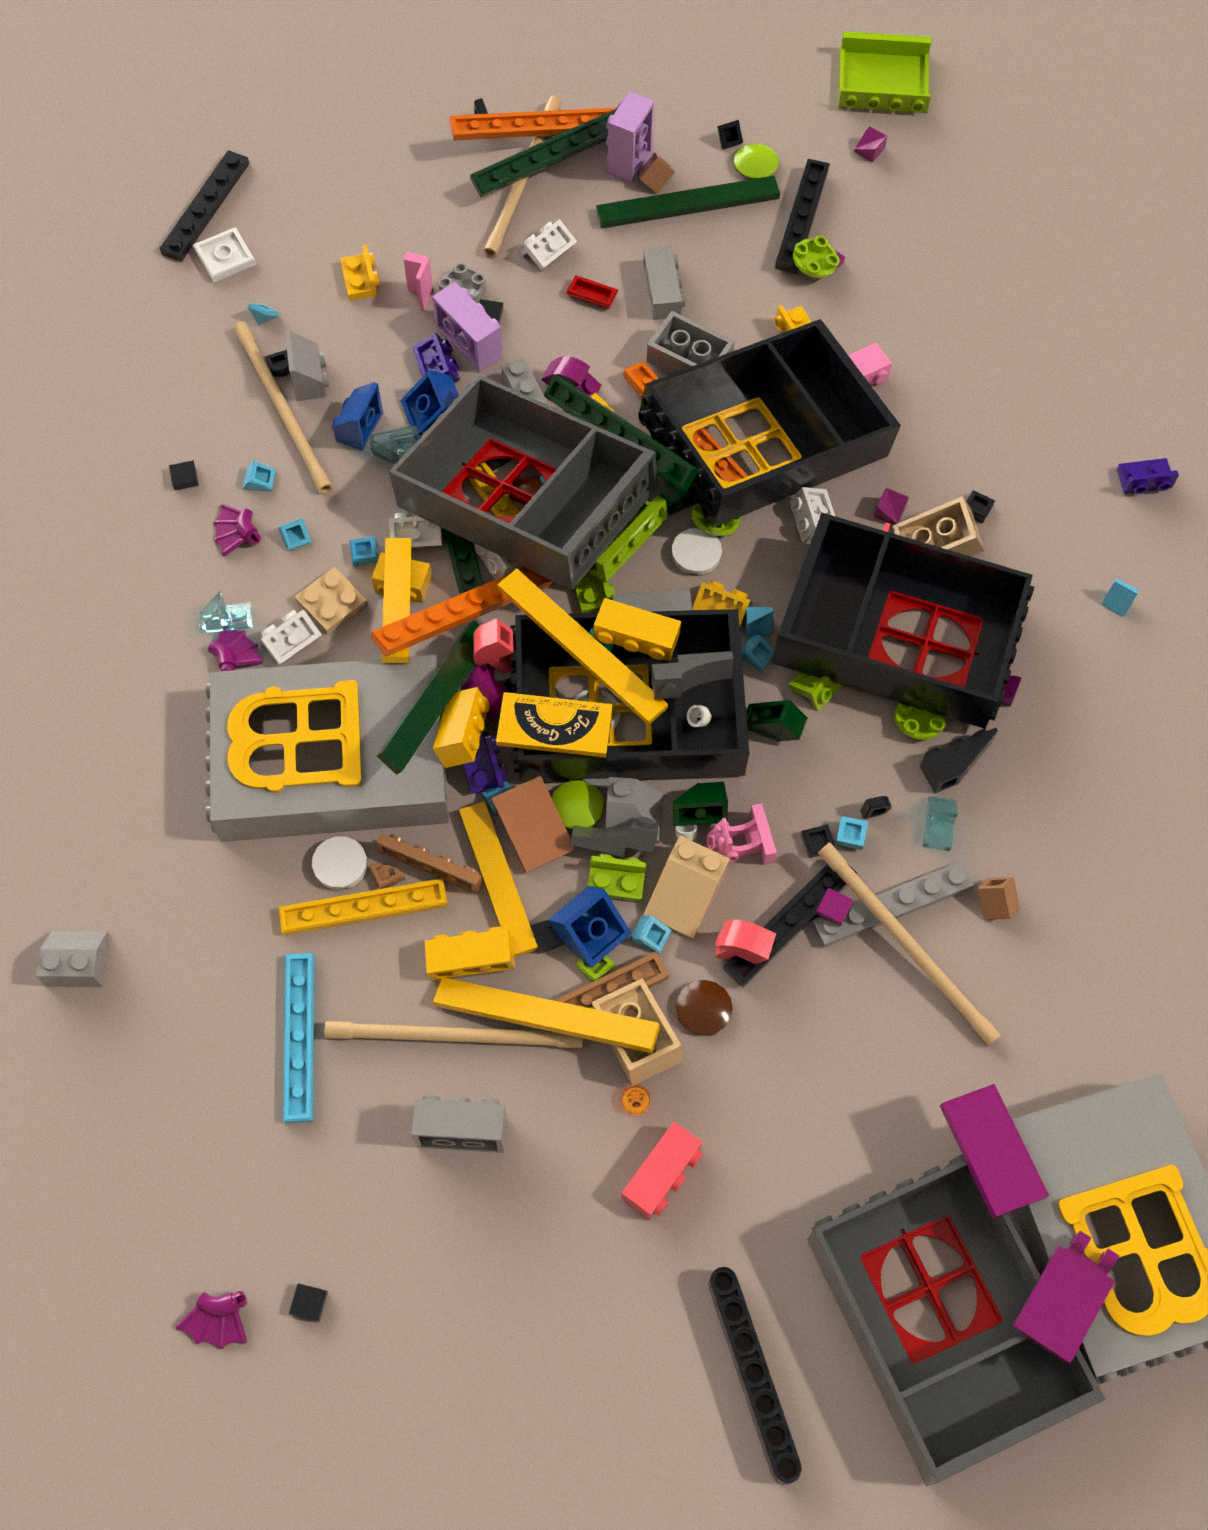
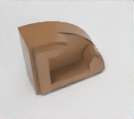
(385, 875)

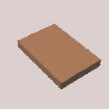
(533, 824)

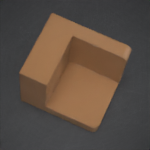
(656, 173)
(998, 898)

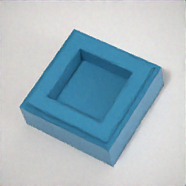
(364, 551)

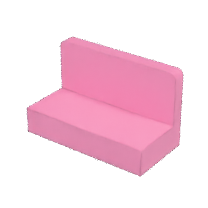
(419, 277)

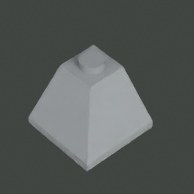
(632, 799)

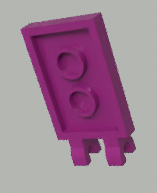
(1066, 1298)

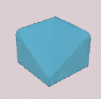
(758, 621)

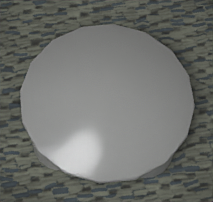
(466, 278)

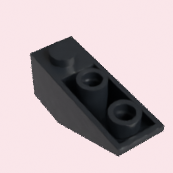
(951, 764)

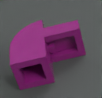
(573, 371)
(490, 688)

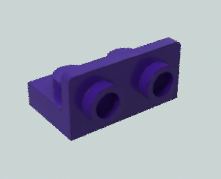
(436, 355)
(1146, 476)
(485, 770)

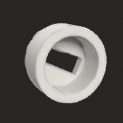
(696, 712)
(688, 832)

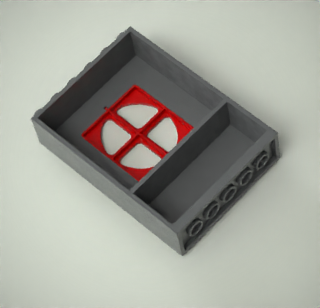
(589, 477)
(979, 1384)

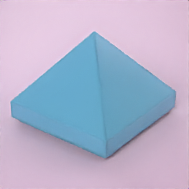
(262, 313)

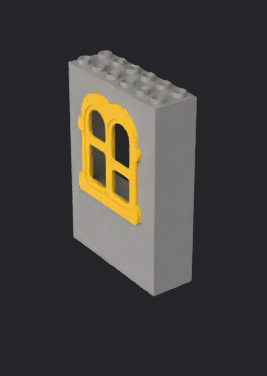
(348, 799)
(1106, 1155)

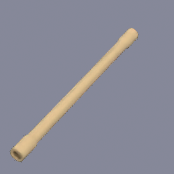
(496, 237)
(316, 471)
(977, 1021)
(351, 1030)

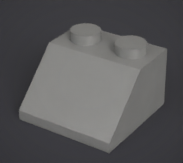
(306, 367)
(73, 959)

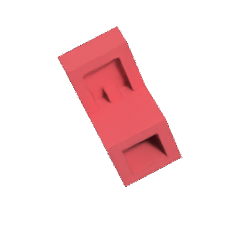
(494, 645)
(745, 941)

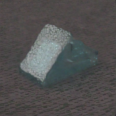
(389, 443)
(222, 617)
(940, 823)

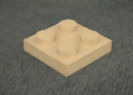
(331, 600)

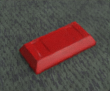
(592, 292)

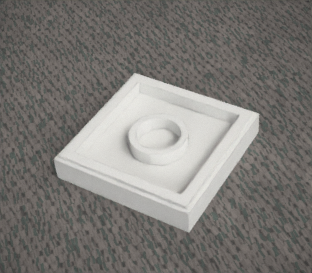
(224, 254)

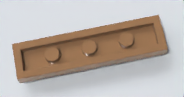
(437, 866)
(648, 968)

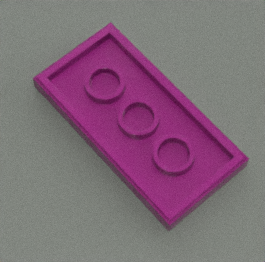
(994, 1151)

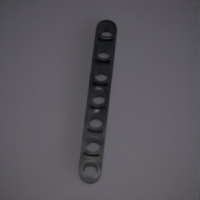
(752, 1390)

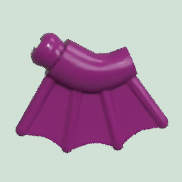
(235, 528)
(234, 650)
(216, 1319)

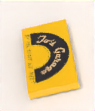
(554, 725)

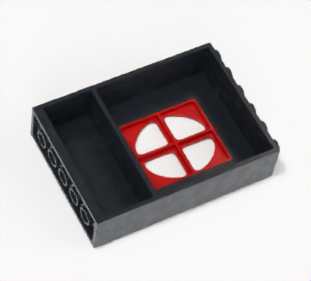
(865, 577)

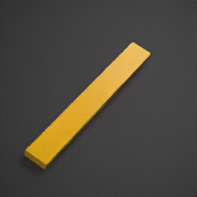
(582, 646)
(547, 1015)

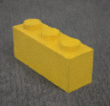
(636, 629)
(461, 728)
(470, 954)

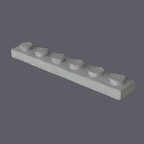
(899, 901)

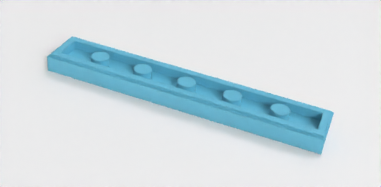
(299, 1038)

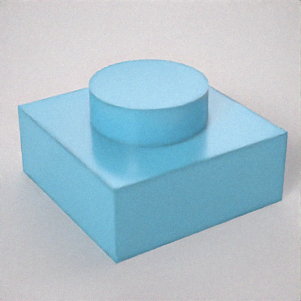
(851, 833)

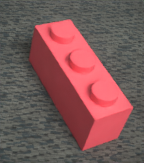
(662, 1171)

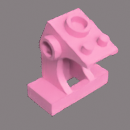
(755, 832)

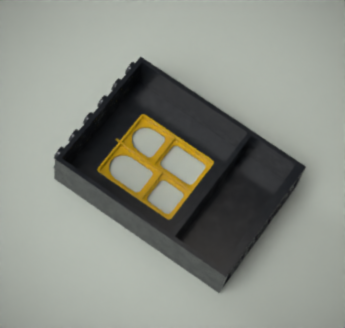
(807, 396)
(671, 743)

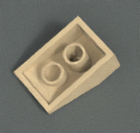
(945, 526)
(687, 887)
(638, 1002)

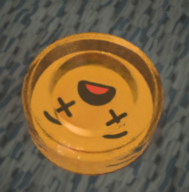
(635, 1100)

